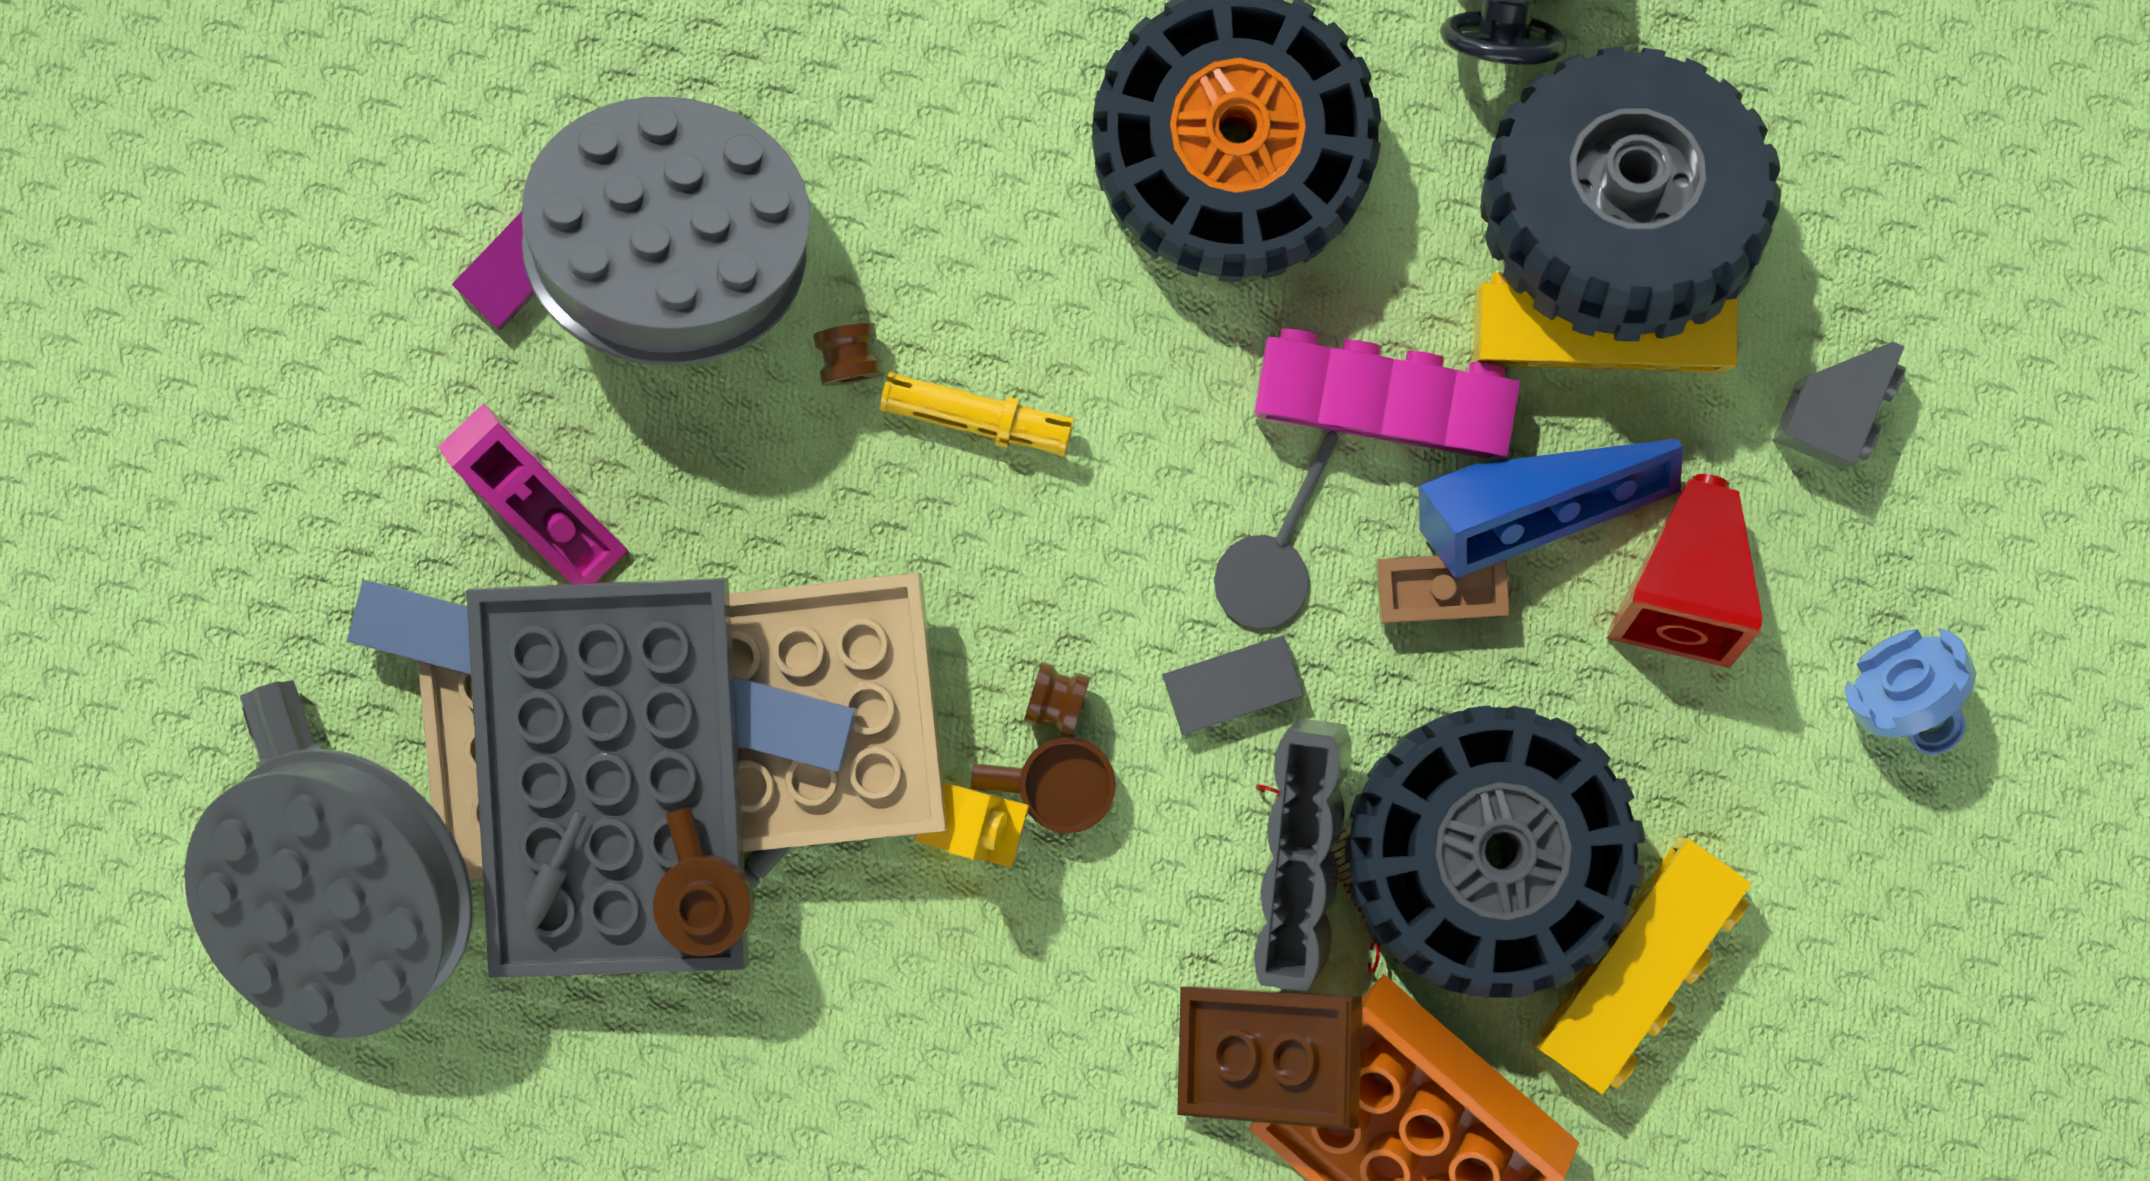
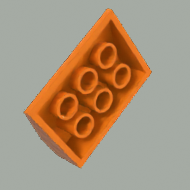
(1426, 1111)

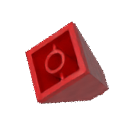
(1696, 582)

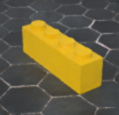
(1517, 335)
(1646, 964)

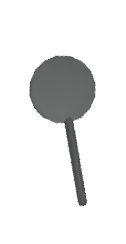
(1262, 576)

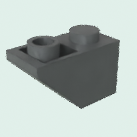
(1836, 407)

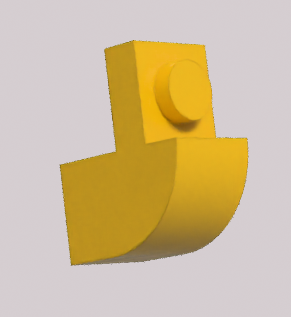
(979, 826)

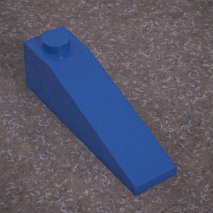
(1530, 501)

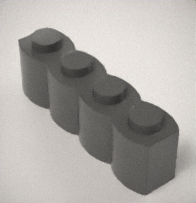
(1301, 837)

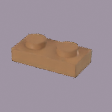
(1427, 591)

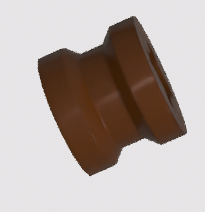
(848, 354)
(1056, 699)

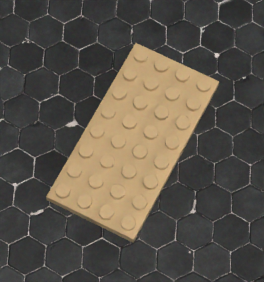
(828, 641)

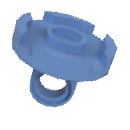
(1913, 686)

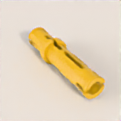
(977, 414)

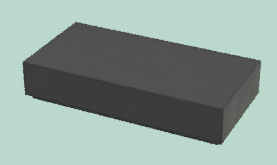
(1232, 684)

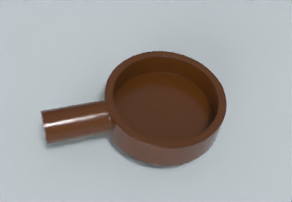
(1062, 782)
(703, 899)

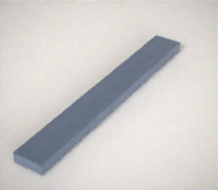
(766, 716)

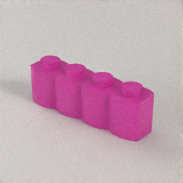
(1386, 397)

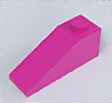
(531, 497)

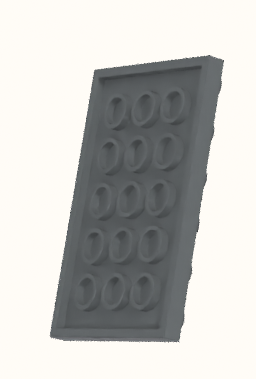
(612, 711)

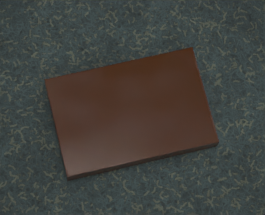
(1270, 1056)

